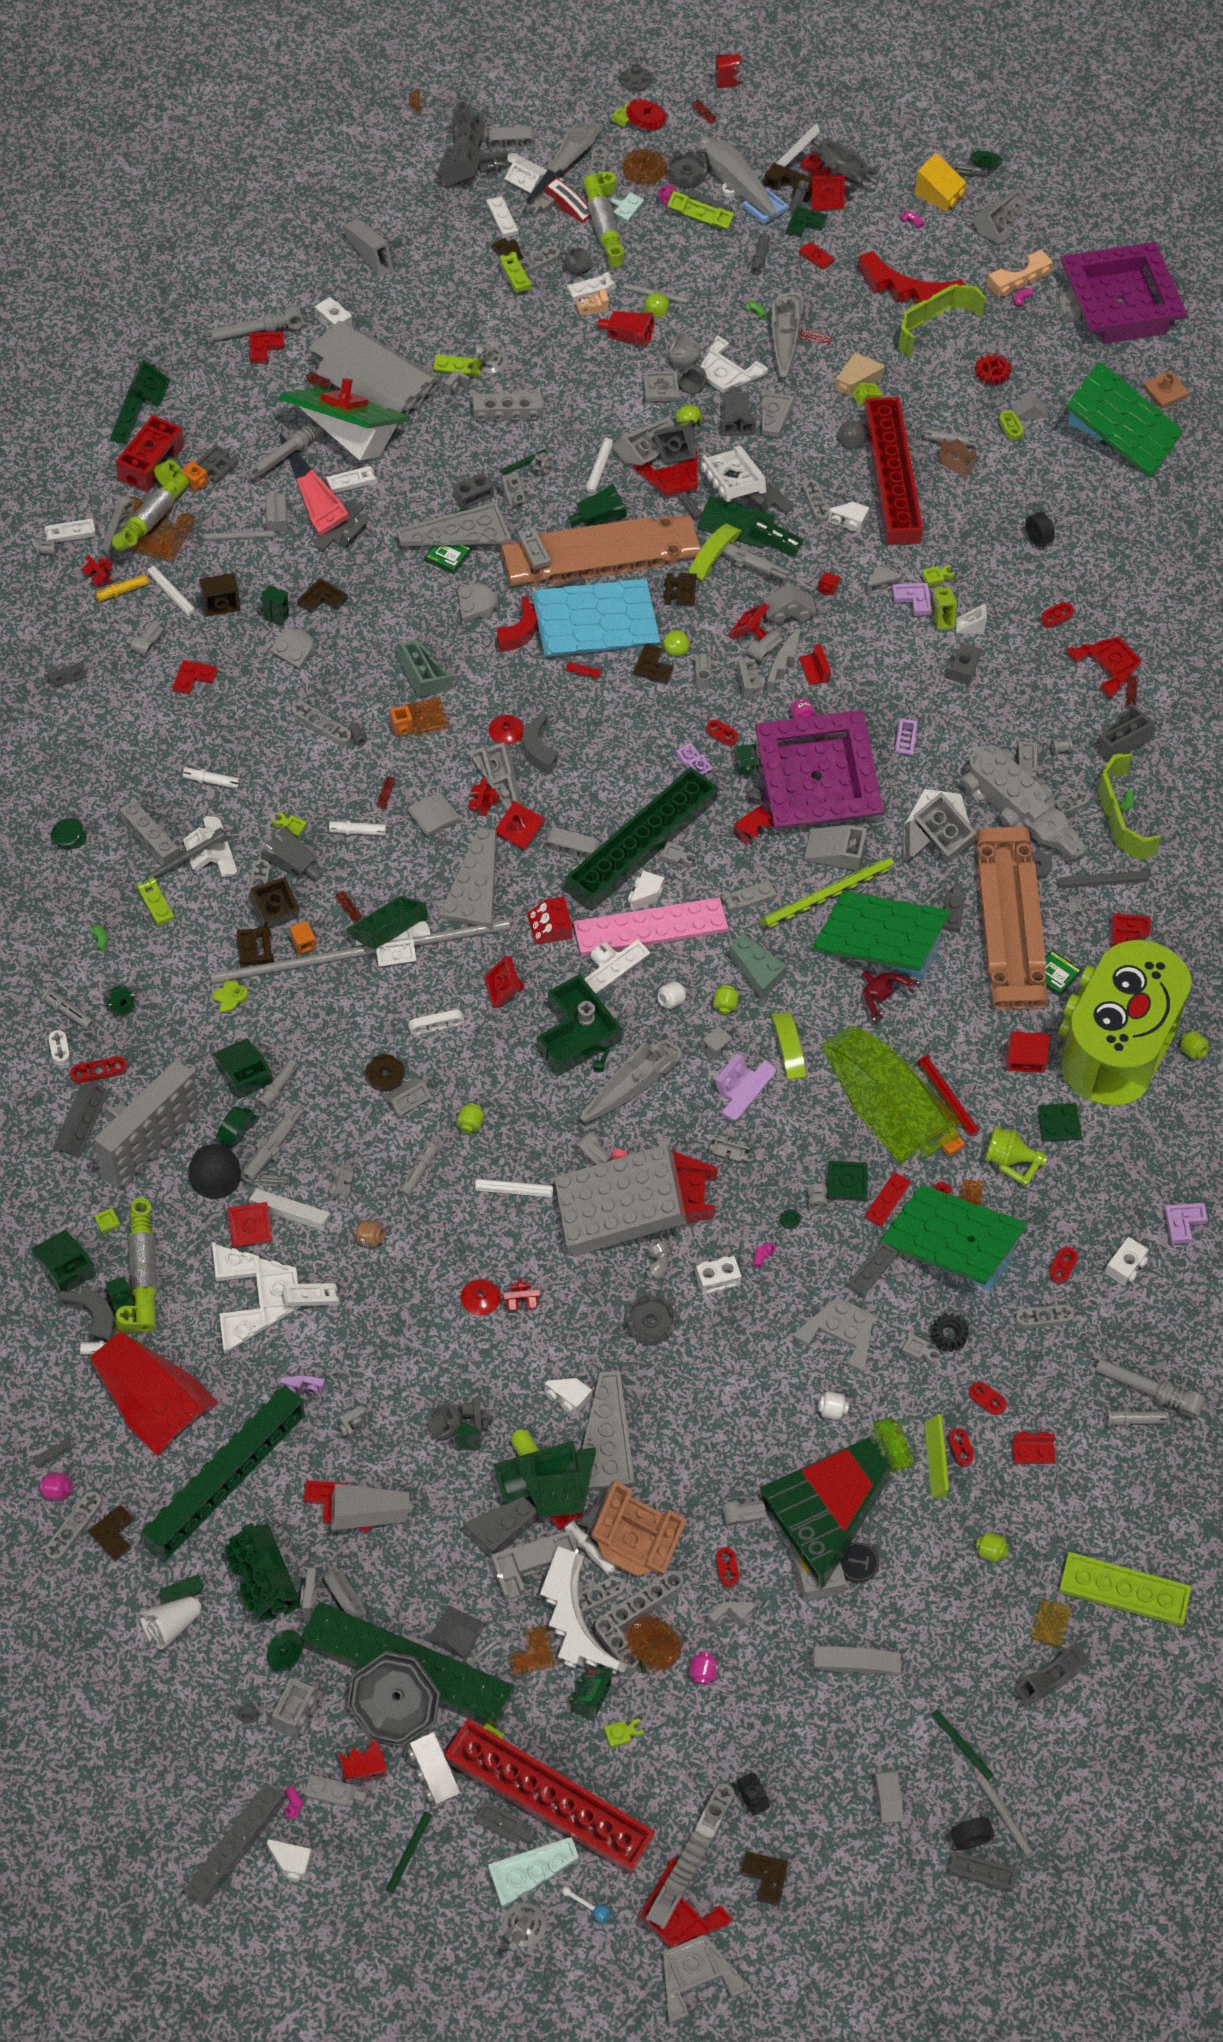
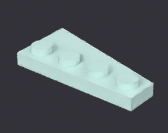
(527, 1870)

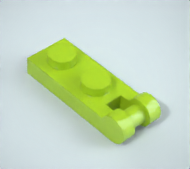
(515, 272)
(448, 364)
(155, 902)

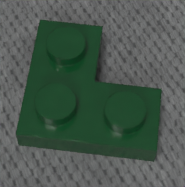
(805, 217)

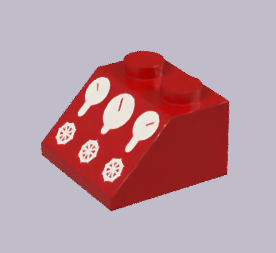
(550, 921)

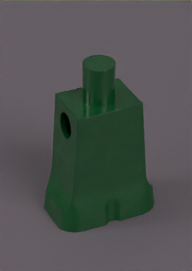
(599, 508)

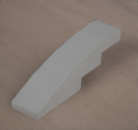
(785, 658)
(860, 1660)

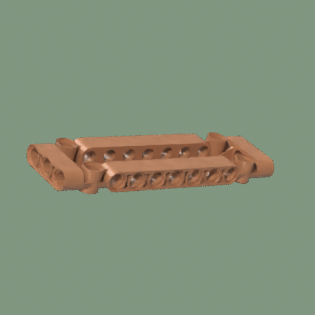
(605, 550)
(1011, 918)

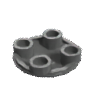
(635, 77)

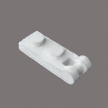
(591, 286)
(351, 479)
(70, 530)
(311, 1294)

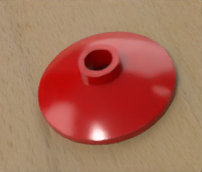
(509, 734)
(480, 1304)

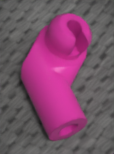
(914, 217)
(1020, 295)
(763, 1252)
(295, 1804)

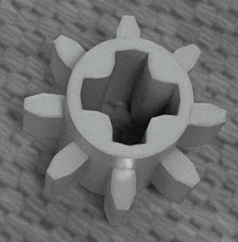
(542, 463)

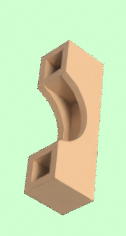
(1003, 282)

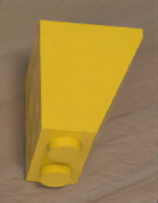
(939, 183)

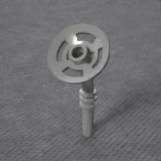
(490, 359)
(522, 1927)

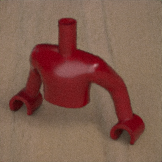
(881, 989)

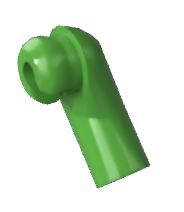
(757, 307)
(1128, 803)
(99, 932)

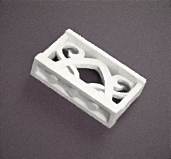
(718, 465)

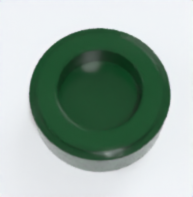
(790, 1219)

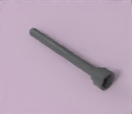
(218, 837)

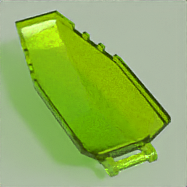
(889, 1095)

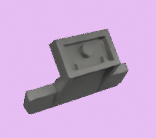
(769, 498)
(346, 531)

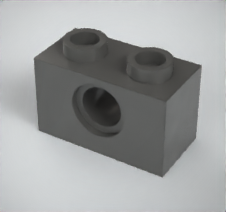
(964, 663)

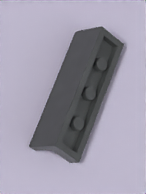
(81, 1118)

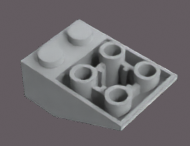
(836, 846)

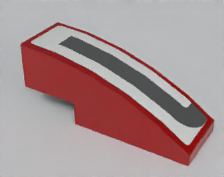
(568, 200)

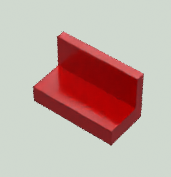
(816, 666)

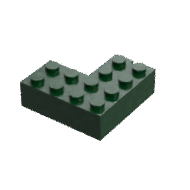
(570, 1041)

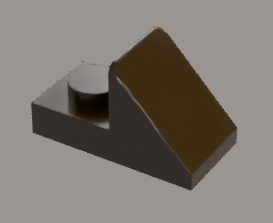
(504, 247)

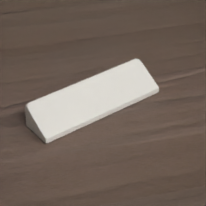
(291, 1209)

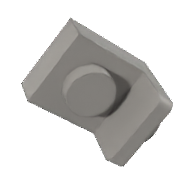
(454, 381)
(351, 1419)

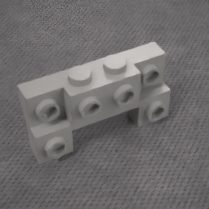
(529, 1560)

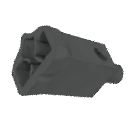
(737, 415)
(291, 855)

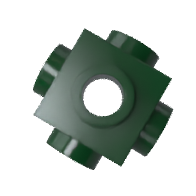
(120, 1000)

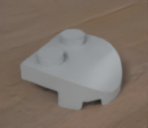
(477, 602)
(294, 647)

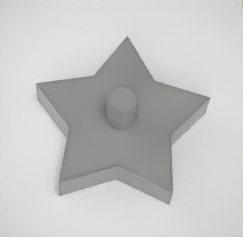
(1074, 905)

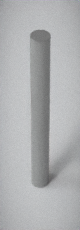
(646, 291)
(239, 535)
(1006, 1817)

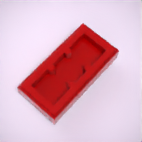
(816, 255)

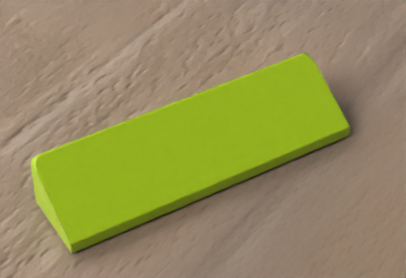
(936, 1457)

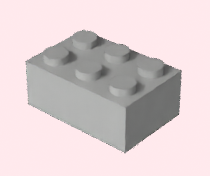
(946, 826)

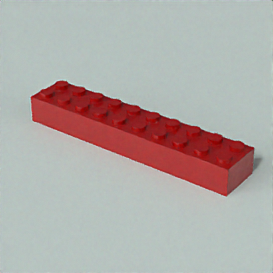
(893, 471)
(549, 1796)

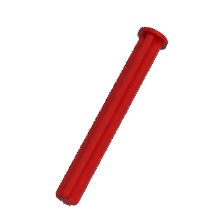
(948, 1095)

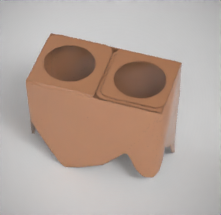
(959, 450)

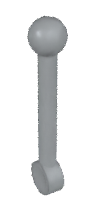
(471, 1660)

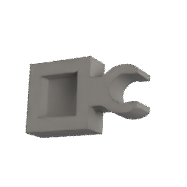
(541, 202)
(674, 854)
(918, 1348)

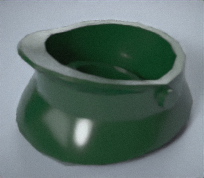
(68, 834)

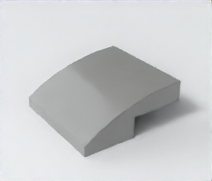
(433, 814)

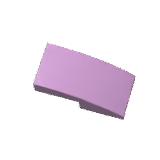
(691, 758)
(311, 1384)

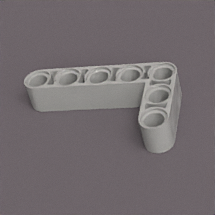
(632, 1613)

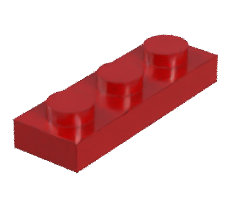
(887, 1199)

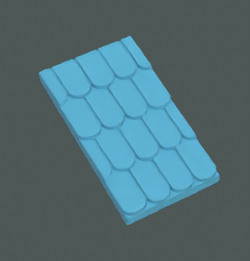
(595, 617)

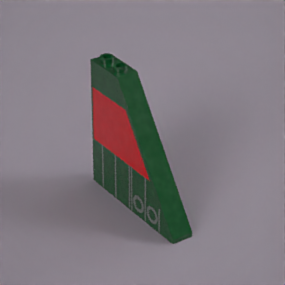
(827, 1504)

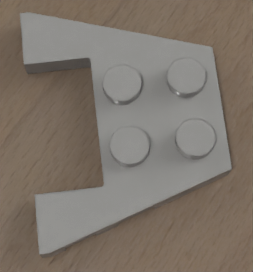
(843, 1323)
(693, 1966)

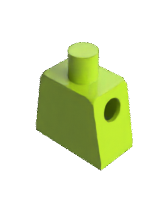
(944, 599)

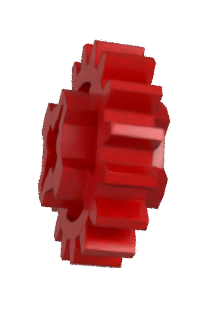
(993, 369)

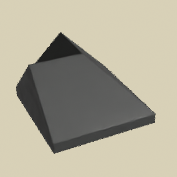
(457, 1632)

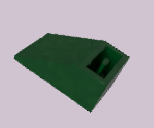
(243, 1067)
(64, 1261)

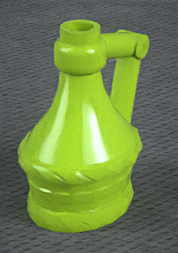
(1007, 1149)

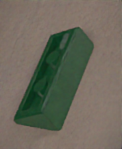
(775, 536)

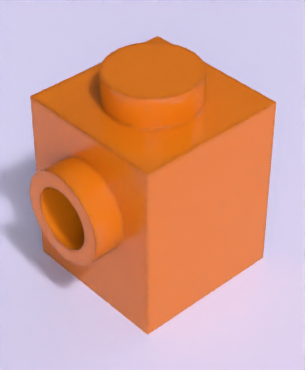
(196, 476)
(401, 720)
(302, 937)

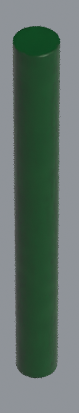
(962, 1744)
(408, 1852)

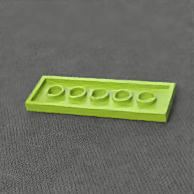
(1125, 1589)

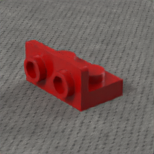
(1033, 1448)

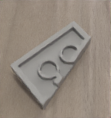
(775, 412)

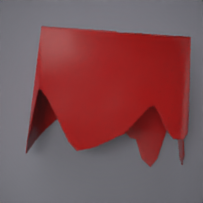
(725, 70)
(750, 822)
(361, 1764)

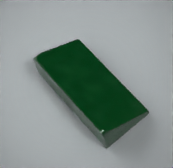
(467, 1438)
(181, 1589)

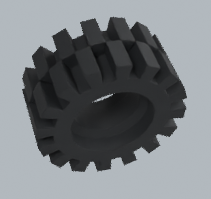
(950, 1343)
(753, 1793)

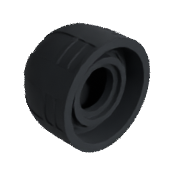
(214, 1171)

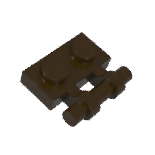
(686, 589)

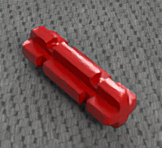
(583, 670)

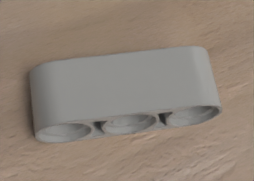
(511, 137)
(570, 843)

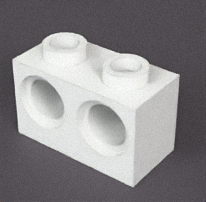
(720, 1279)

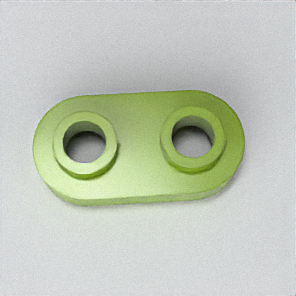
(1013, 428)

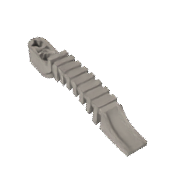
(692, 1855)

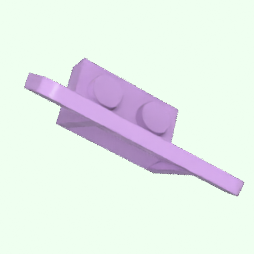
(742, 1085)

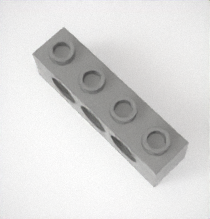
(507, 406)
(148, 833)

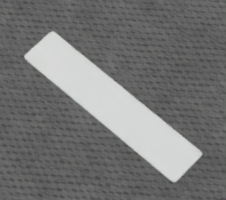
(799, 145)

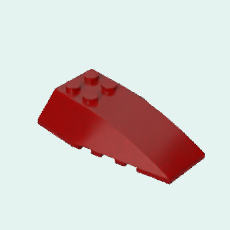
(150, 1391)

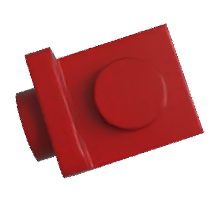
(828, 584)

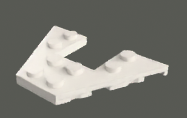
(271, 1278)

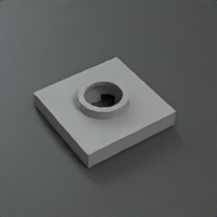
(666, 378)
(309, 1594)

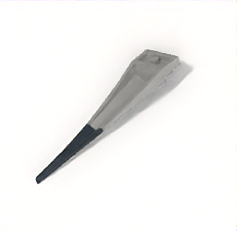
(574, 144)

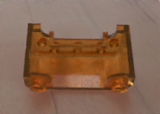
(165, 537)

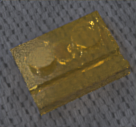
(1051, 1624)

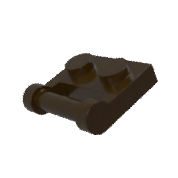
(248, 946)

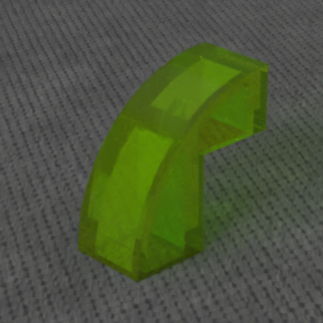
(894, 1443)

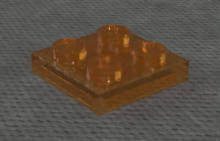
(428, 716)

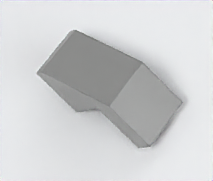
(738, 1611)
(889, 1796)

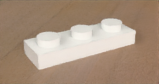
(502, 217)

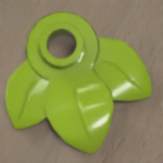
(230, 995)

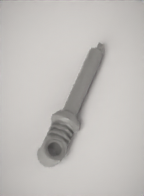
(269, 323)
(298, 441)
(1189, 1402)

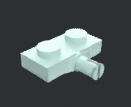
(626, 207)

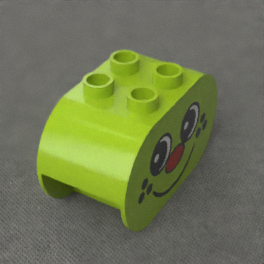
(1123, 1021)

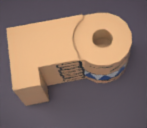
(593, 304)

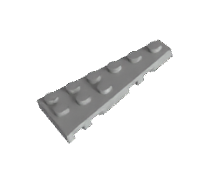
(466, 527)
(474, 887)
(609, 1434)

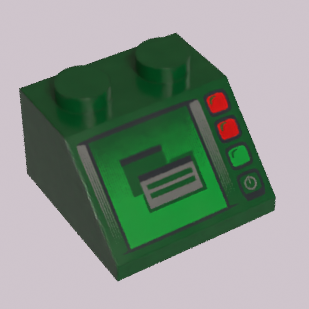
(591, 1692)

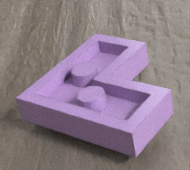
(917, 594)
(1179, 1219)

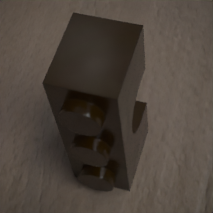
(780, 176)

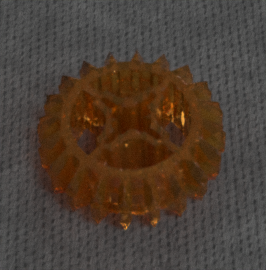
(644, 166)
(654, 1642)

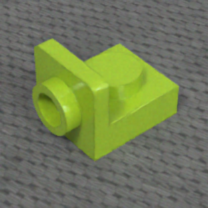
(864, 391)

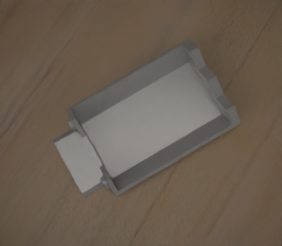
(375, 369)

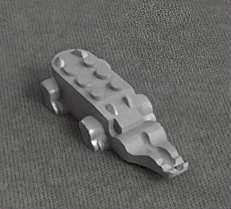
(1019, 799)

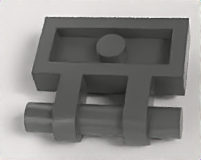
(213, 459)

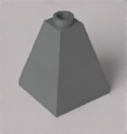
(676, 442)

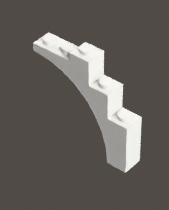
(562, 1590)

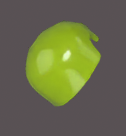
(657, 304)
(688, 413)
(676, 643)

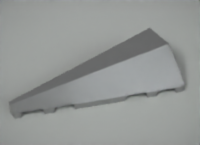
(499, 771)

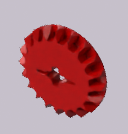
(654, 118)

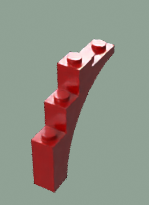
(903, 288)

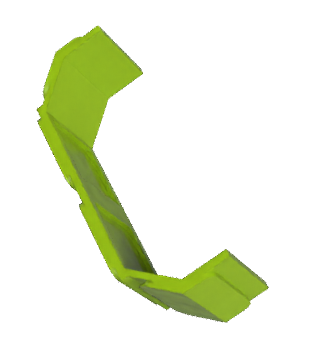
(953, 296)
(1124, 838)

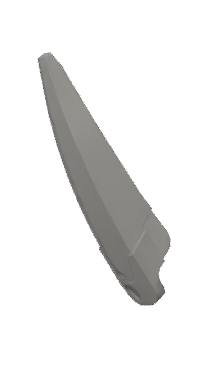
(737, 174)
(786, 328)
(634, 1076)

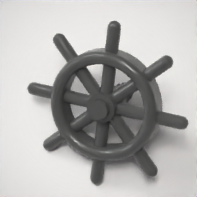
(843, 160)

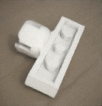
(614, 964)

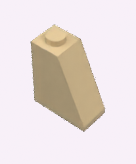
(858, 370)

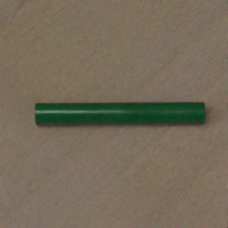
(521, 463)

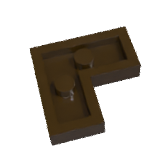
(322, 592)
(650, 667)
(107, 1532)
(770, 1871)

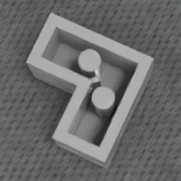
(790, 602)

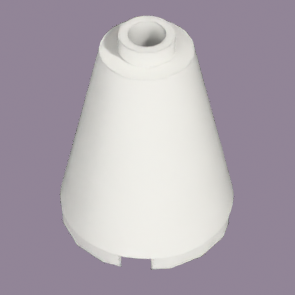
(169, 1620)

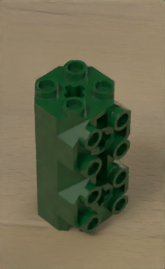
(266, 1581)

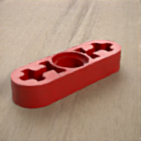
(99, 1063)

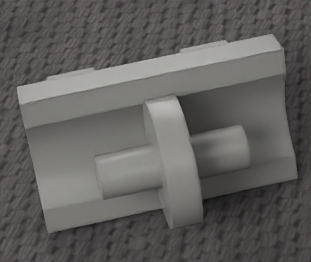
(513, 489)

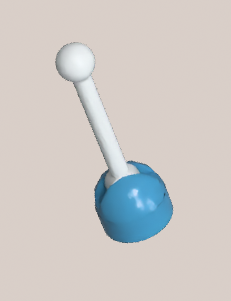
(600, 1912)

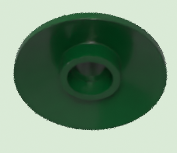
(985, 158)
(284, 1650)

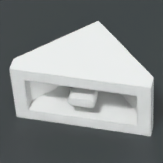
(972, 621)

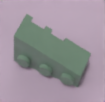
(423, 670)
(757, 965)

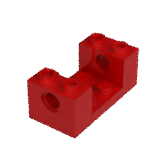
(138, 463)

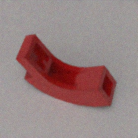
(518, 635)

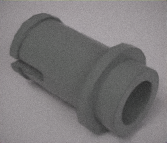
(358, 736)

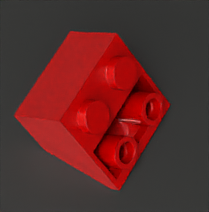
(1027, 1052)

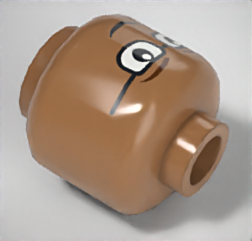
(369, 1233)

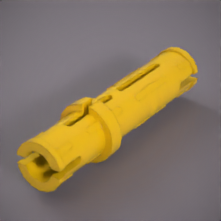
(118, 589)

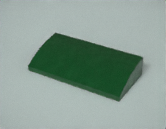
(719, 512)
(388, 921)
(548, 1461)

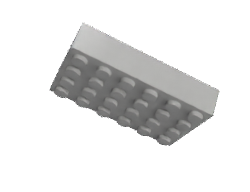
(147, 1125)
(620, 1200)

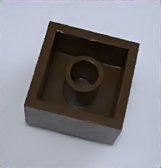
(219, 594)
(274, 903)

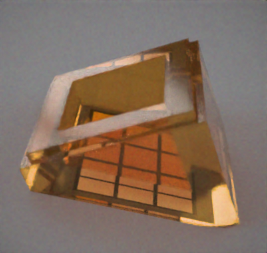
(414, 100)

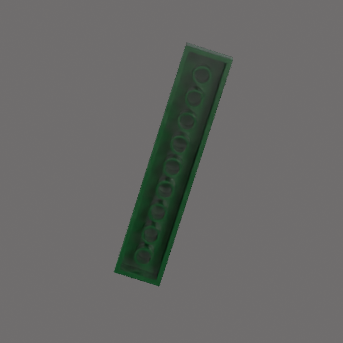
(641, 838)
(223, 1473)
(358, 1642)

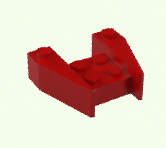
(692, 1180)

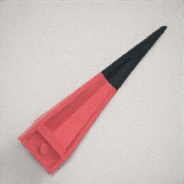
(322, 505)

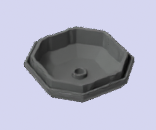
(383, 1714)

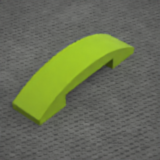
(700, 211)
(712, 549)
(789, 1045)

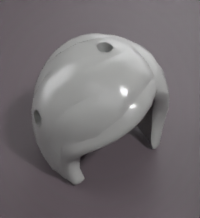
(684, 350)

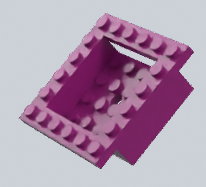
(1115, 274)
(845, 765)

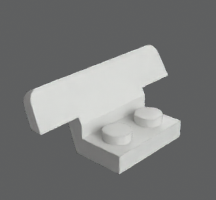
(524, 172)
(216, 853)
(401, 947)

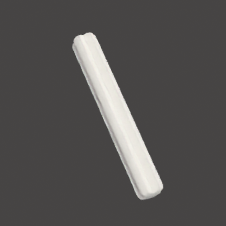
(599, 465)
(171, 591)
(514, 1187)

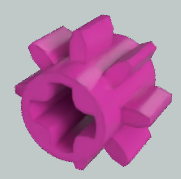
(665, 193)

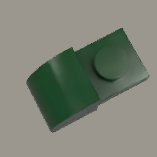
(745, 759)
(235, 1125)
(119, 1293)

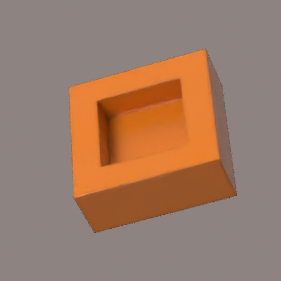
(953, 1147)

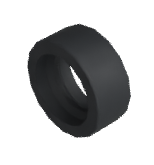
(1040, 529)
(972, 1833)

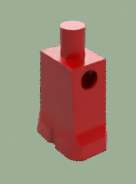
(629, 326)

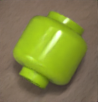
(726, 999)
(1194, 1045)
(470, 1118)
(992, 1547)

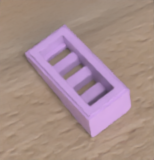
(907, 724)

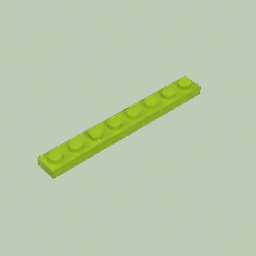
(820, 896)

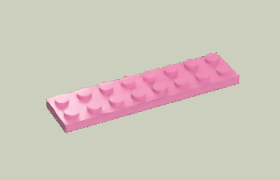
(652, 925)

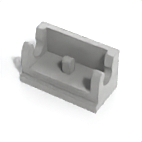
(1068, 305)
(749, 678)

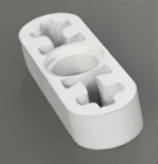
(436, 1021)

